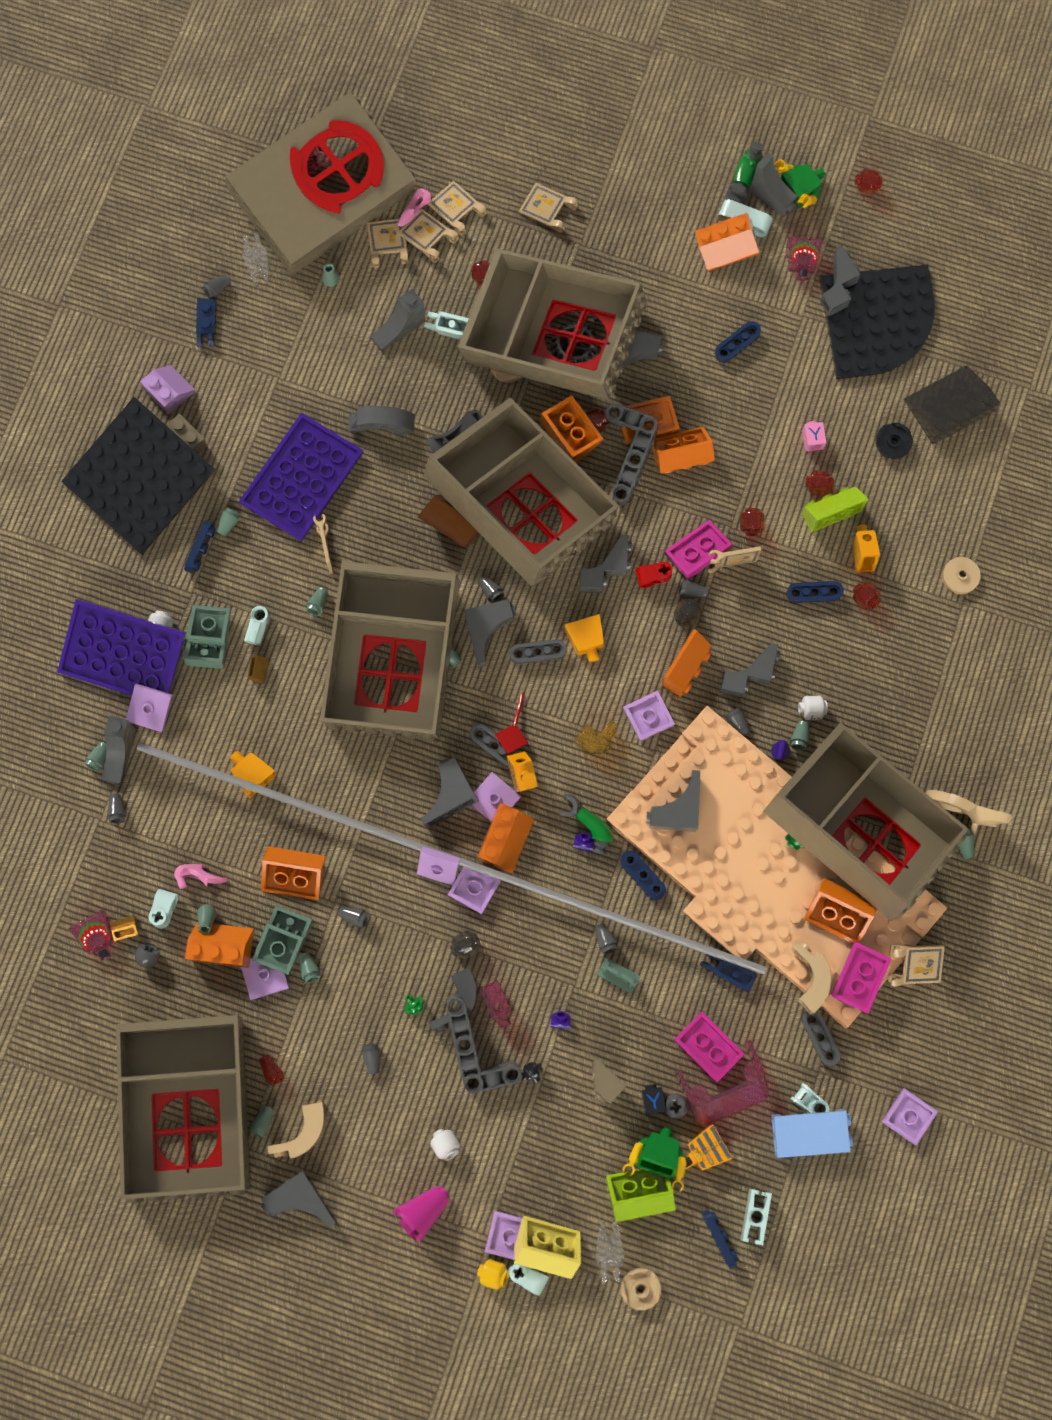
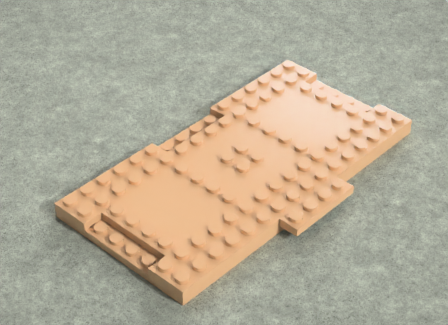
(738, 865)

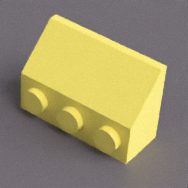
(548, 1247)

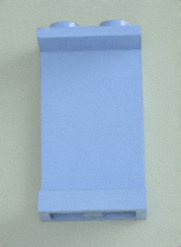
(811, 1133)

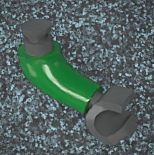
(744, 173)
(600, 830)

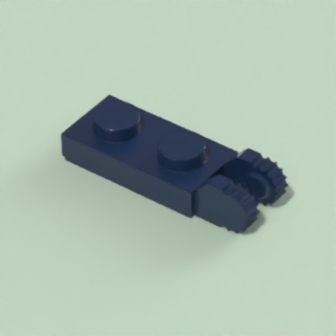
(206, 320)
(731, 973)

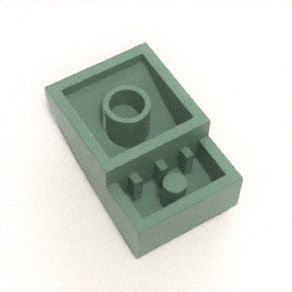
(207, 637)
(282, 940)

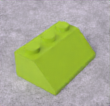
(834, 508)
(639, 1195)

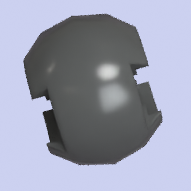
(147, 955)
(681, 1100)

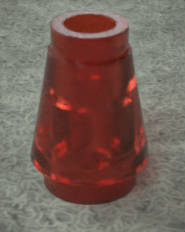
(271, 1071)

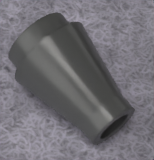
(215, 286)
(491, 590)
(692, 590)
(737, 721)
(116, 811)
(355, 916)
(605, 939)
(371, 1057)

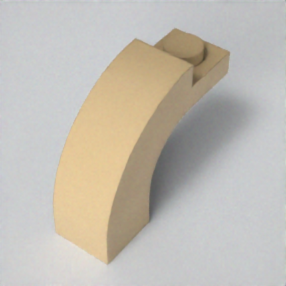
(820, 978)
(312, 1131)

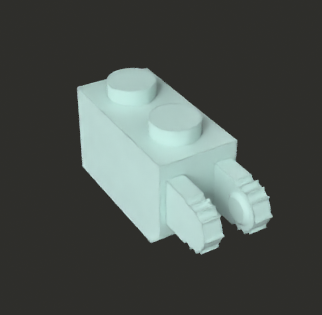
(447, 324)

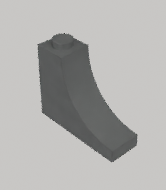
(770, 187)
(405, 318)
(644, 347)
(484, 622)
(119, 742)
(454, 795)
(681, 813)
(298, 1195)

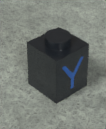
(653, 1099)

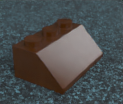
(449, 521)

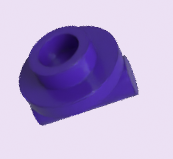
(780, 750)
(583, 841)
(560, 1020)

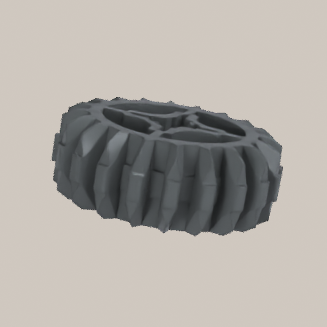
(581, 350)

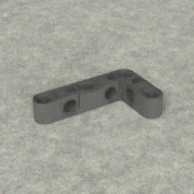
(640, 447)
(489, 1077)

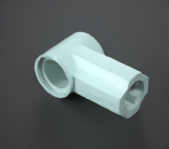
(257, 627)

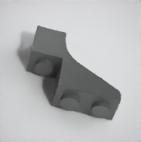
(844, 276)
(615, 564)
(760, 671)

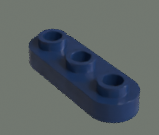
(742, 336)
(200, 547)
(822, 588)
(647, 883)
(720, 1238)

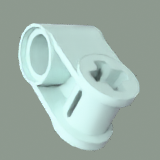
(163, 905)
(809, 1100)
(531, 1279)

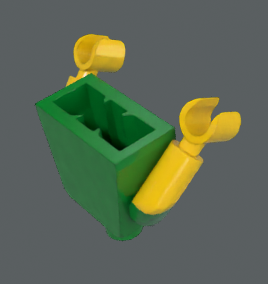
(802, 181)
(660, 1156)

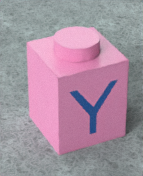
(814, 436)

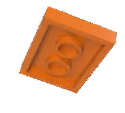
(661, 410)

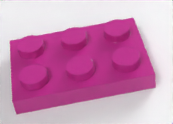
(693, 550)
(861, 977)
(709, 1047)

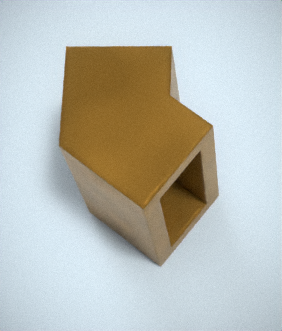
(258, 669)
(124, 928)

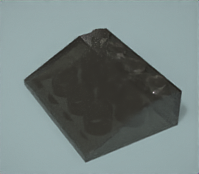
(952, 404)

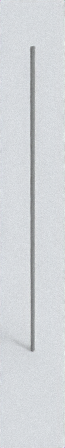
(463, 862)

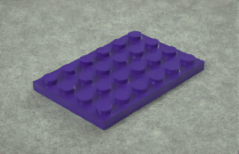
(301, 477)
(119, 649)

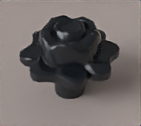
(532, 1071)

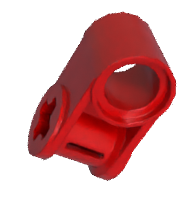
(651, 574)

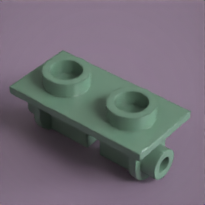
(618, 975)

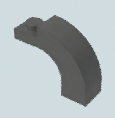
(383, 418)
(467, 420)
(466, 988)

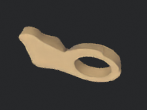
(978, 814)

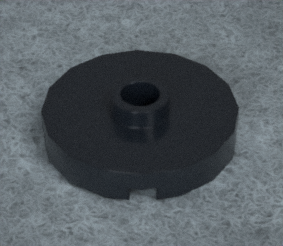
(896, 432)

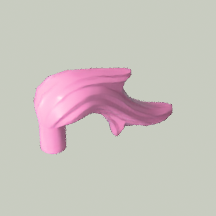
(419, 200)
(195, 871)

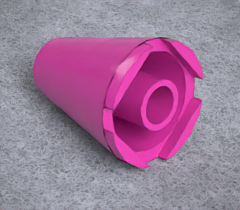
(421, 1212)

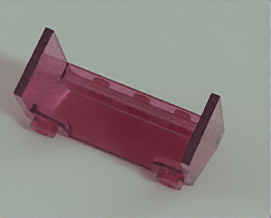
(712, 1109)

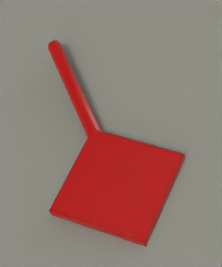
(512, 737)

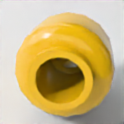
(493, 1274)

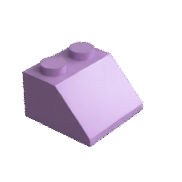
(167, 388)

